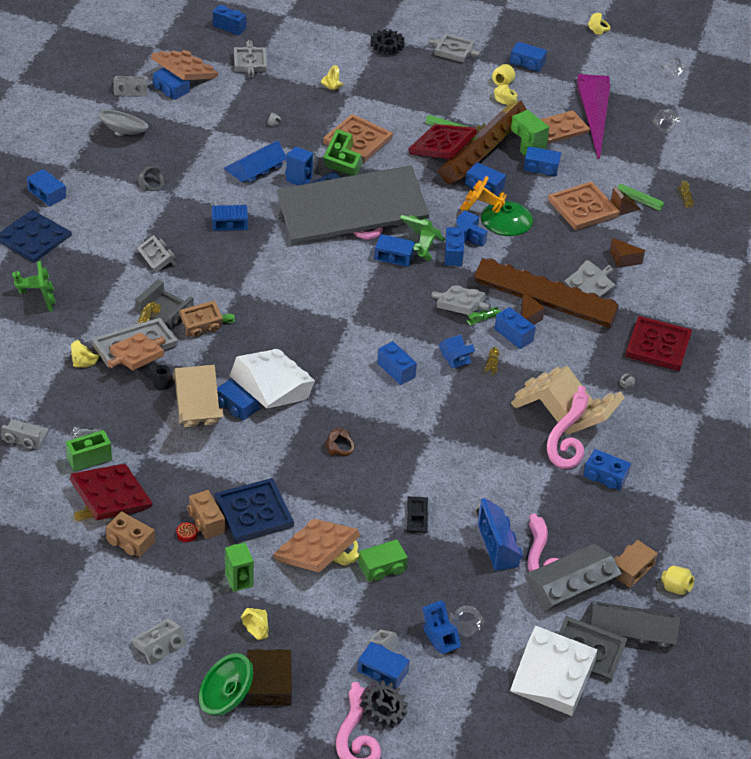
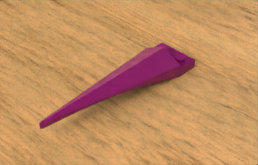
(594, 97)

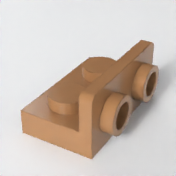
(201, 318)

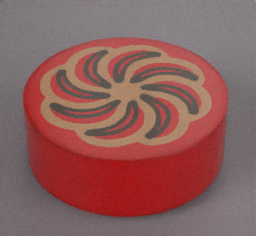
(186, 532)

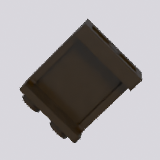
(270, 677)

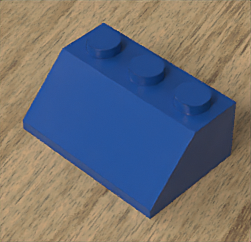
(257, 162)
(498, 536)

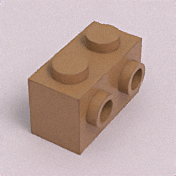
(206, 514)
(130, 534)

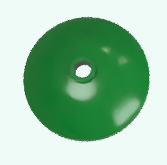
(510, 221)
(226, 684)

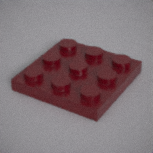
(443, 141)
(658, 343)
(110, 491)

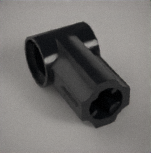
(158, 374)

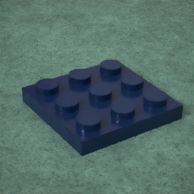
(33, 235)
(254, 510)

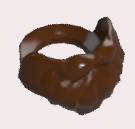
(333, 448)

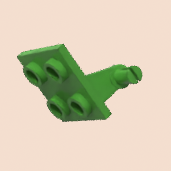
(427, 232)
(38, 281)

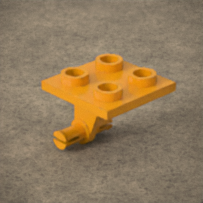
(484, 195)

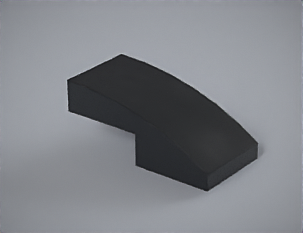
(417, 514)

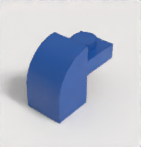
(471, 230)
(455, 351)
(438, 629)

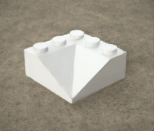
(272, 378)
(554, 670)

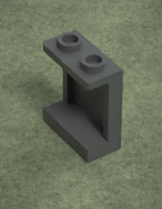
(169, 304)

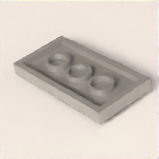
(152, 329)

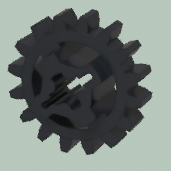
(387, 41)
(383, 704)

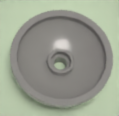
(122, 122)

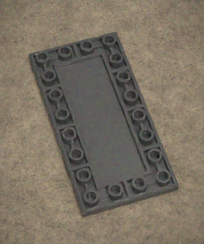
(351, 204)

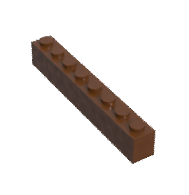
(481, 143)
(547, 293)

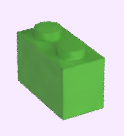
(88, 450)
(382, 560)
(239, 567)

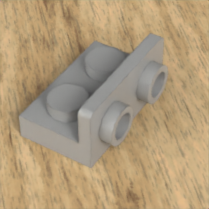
(130, 85)
(155, 253)
(24, 434)
(160, 640)

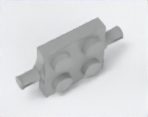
(454, 47)
(250, 59)
(591, 279)
(461, 300)

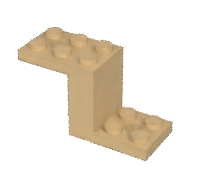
(557, 392)
(197, 395)

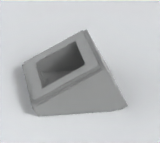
(386, 638)

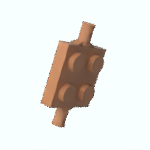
(136, 351)

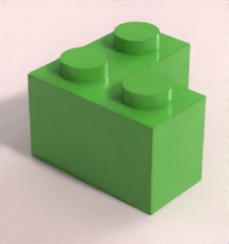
(531, 130)
(339, 154)

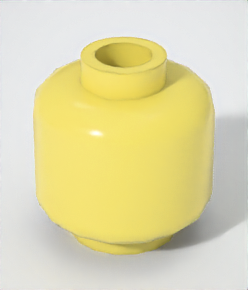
(503, 75)
(677, 580)

